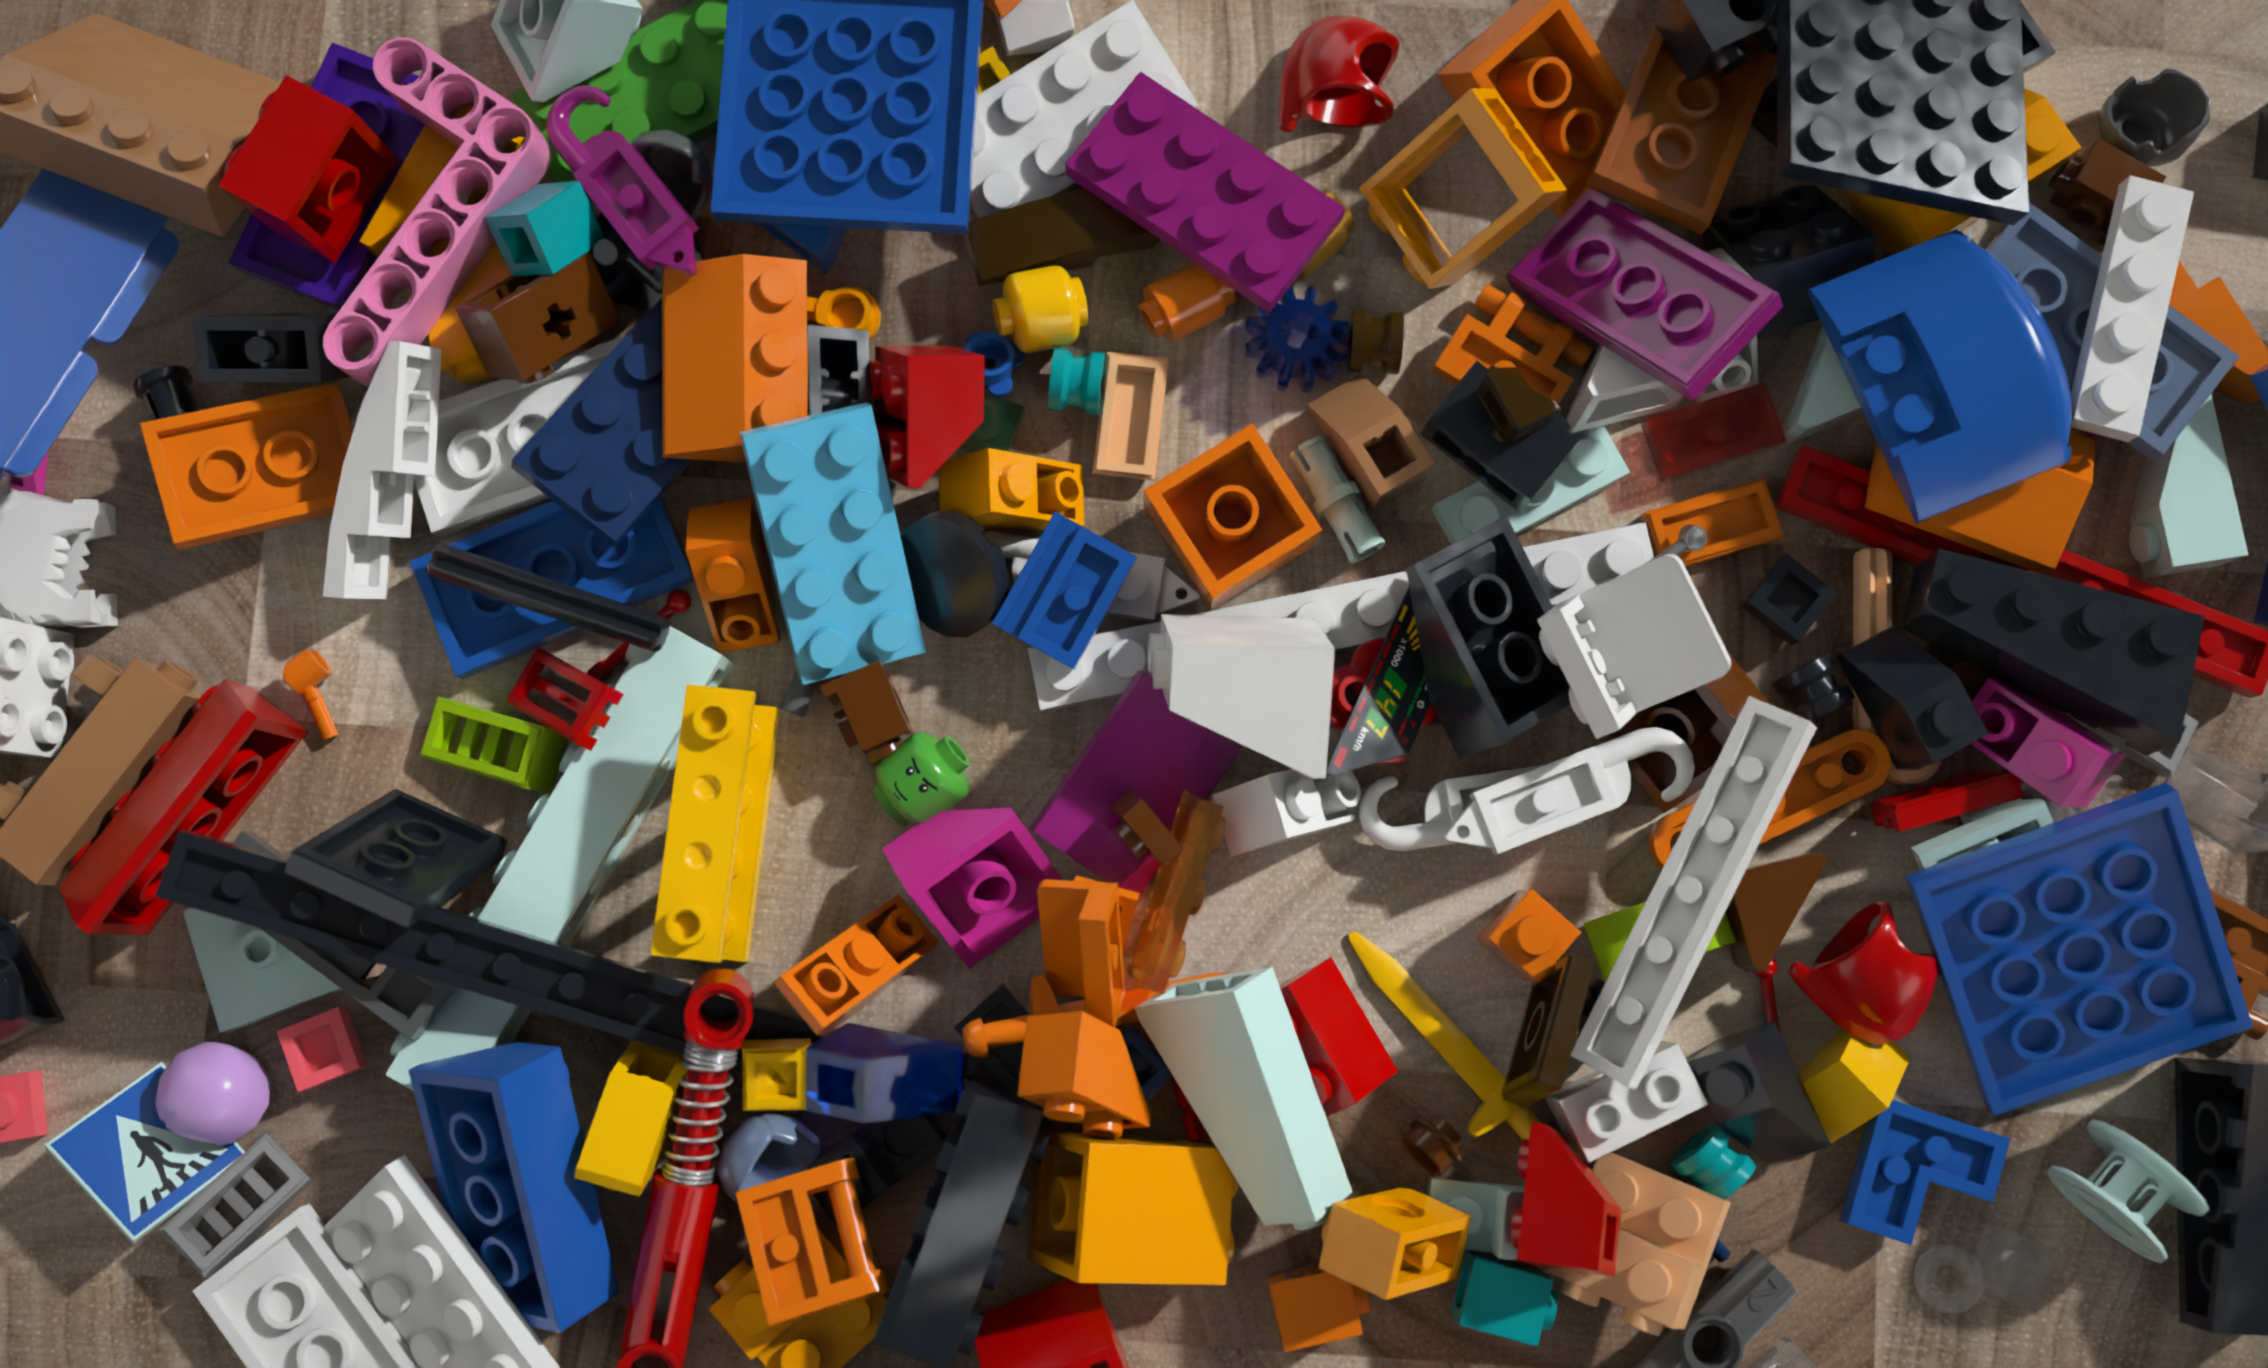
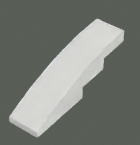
(375, 490)

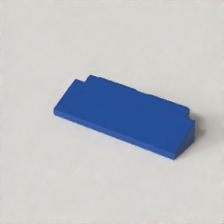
(69, 276)

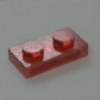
(1713, 432)

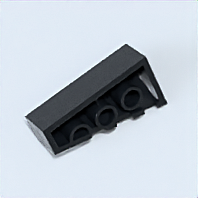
(2225, 1157)
(961, 1223)

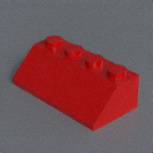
(197, 784)

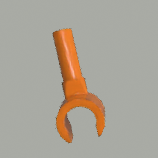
(304, 675)

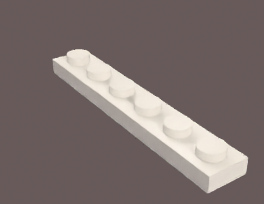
(1693, 891)

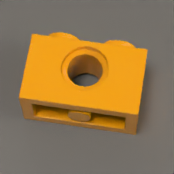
(1394, 1242)

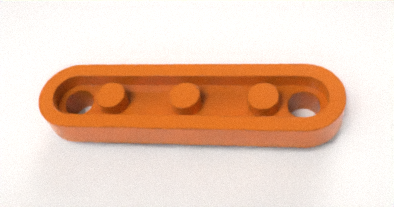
(1814, 789)

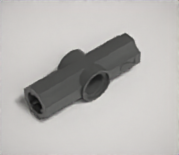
(1739, 1310)

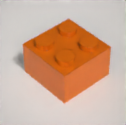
(1231, 516)

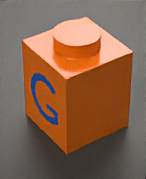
(1528, 935)
(1315, 1307)

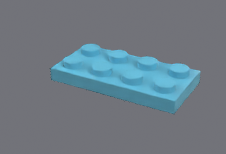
(833, 541)

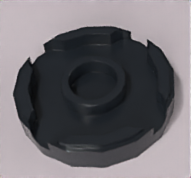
(954, 573)

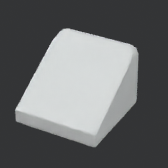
(1035, 26)

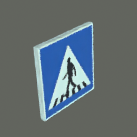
(134, 1163)

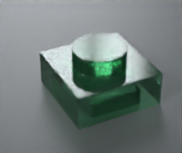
(999, 427)

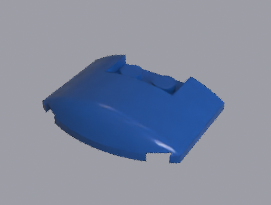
(1950, 371)

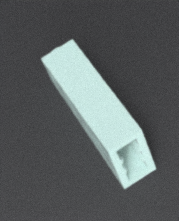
(1252, 1091)

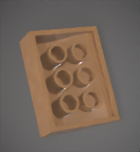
(131, 116)

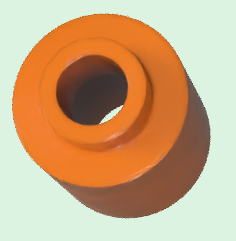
(1184, 302)

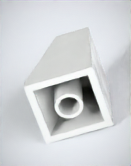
(1250, 681)

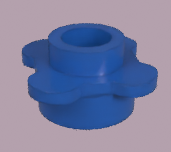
(1003, 354)

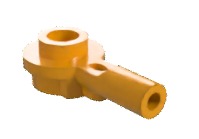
(845, 308)

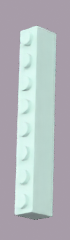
(576, 836)

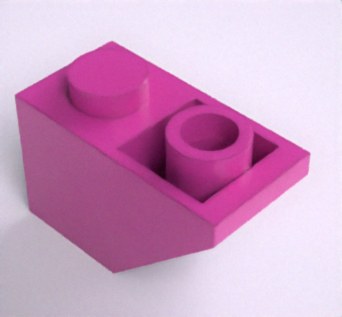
(2043, 745)

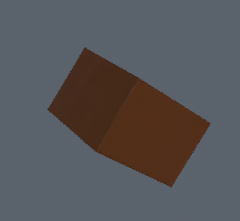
(1767, 906)

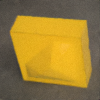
(774, 1074)

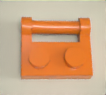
(789, 1248)

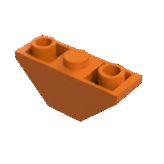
(856, 966)

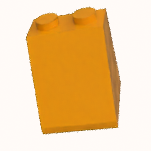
(1132, 1210)

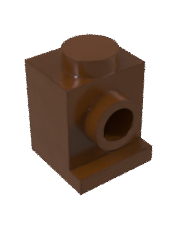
(2089, 184)
(871, 711)

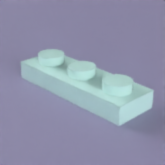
(1583, 472)

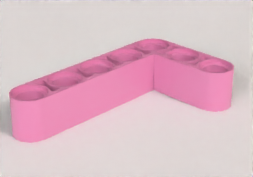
(442, 210)

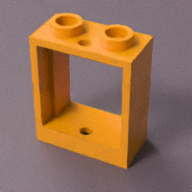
(1512, 154)

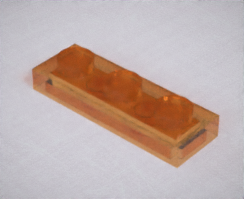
(1176, 893)

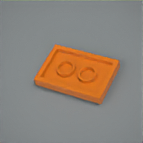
(249, 464)

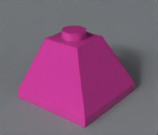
(972, 876)

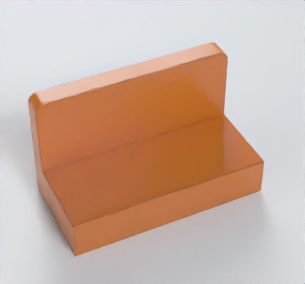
(1083, 944)

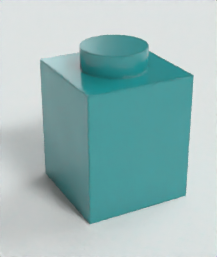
(545, 228)
(1504, 1298)

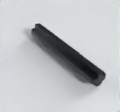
(549, 597)

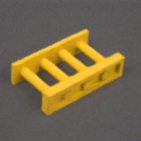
(716, 826)

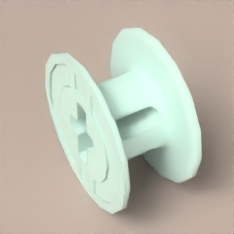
(2138, 1175)

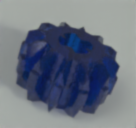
(1317, 351)

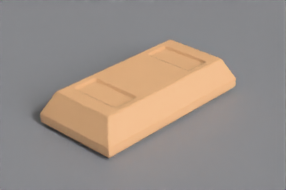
(1130, 416)

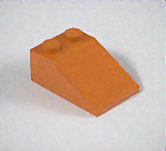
(1551, 83)

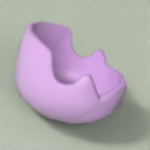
(213, 1093)

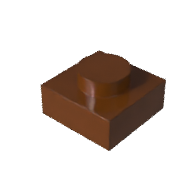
(1143, 830)

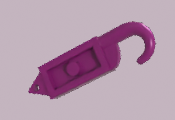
(624, 187)

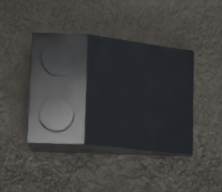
(1482, 640)

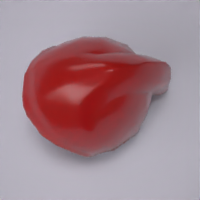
(1337, 74)
(1870, 980)

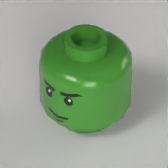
(922, 778)

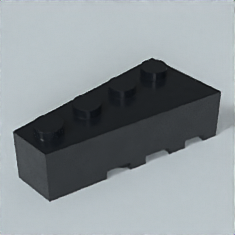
(2079, 646)

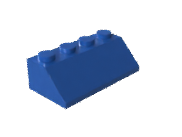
(506, 1170)

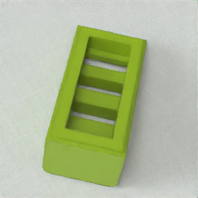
(531, 759)

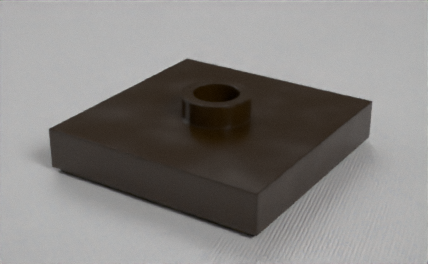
(1548, 1031)

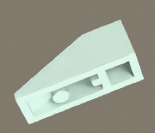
(2187, 504)

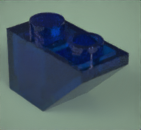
(882, 1075)

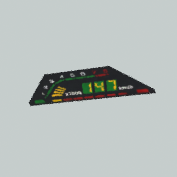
(1390, 701)

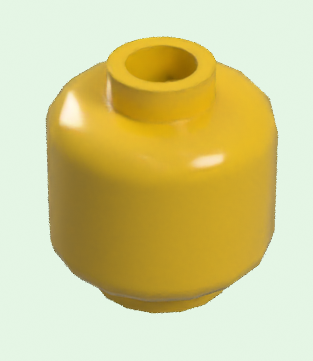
(1041, 309)

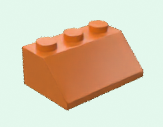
(732, 353)
(2016, 524)

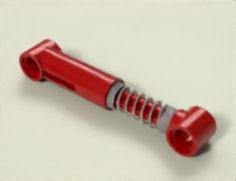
(686, 1187)

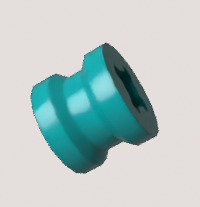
(1076, 381)
(1713, 1162)

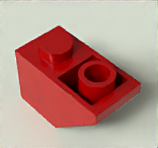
(1566, 1211)

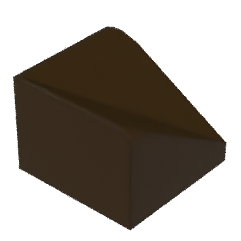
(1513, 404)

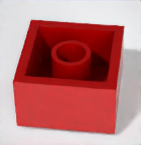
(308, 169)

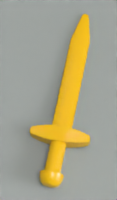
(1446, 1040)

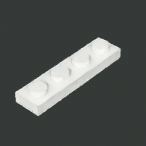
(2129, 308)

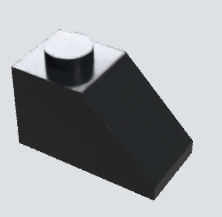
(1911, 699)
(1759, 1094)

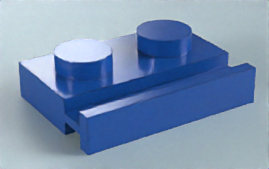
(1064, 590)

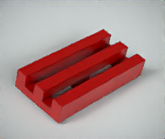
(588, 712)
(1945, 799)

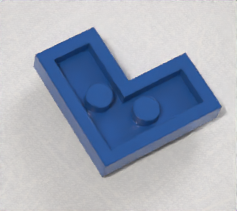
(1907, 1151)

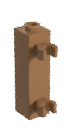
(96, 766)

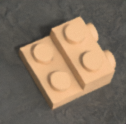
(1662, 1246)

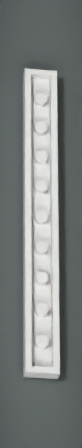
(1345, 612)

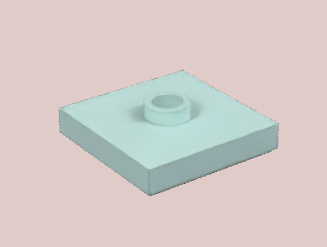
(249, 971)

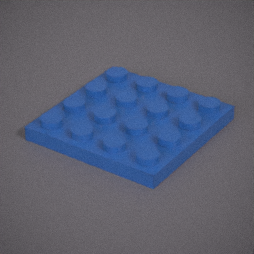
(848, 113)
(2080, 949)

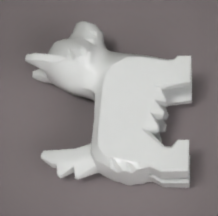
(43, 556)

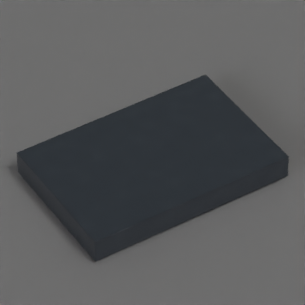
(397, 857)

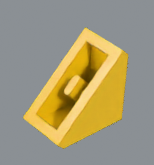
(1852, 1081)

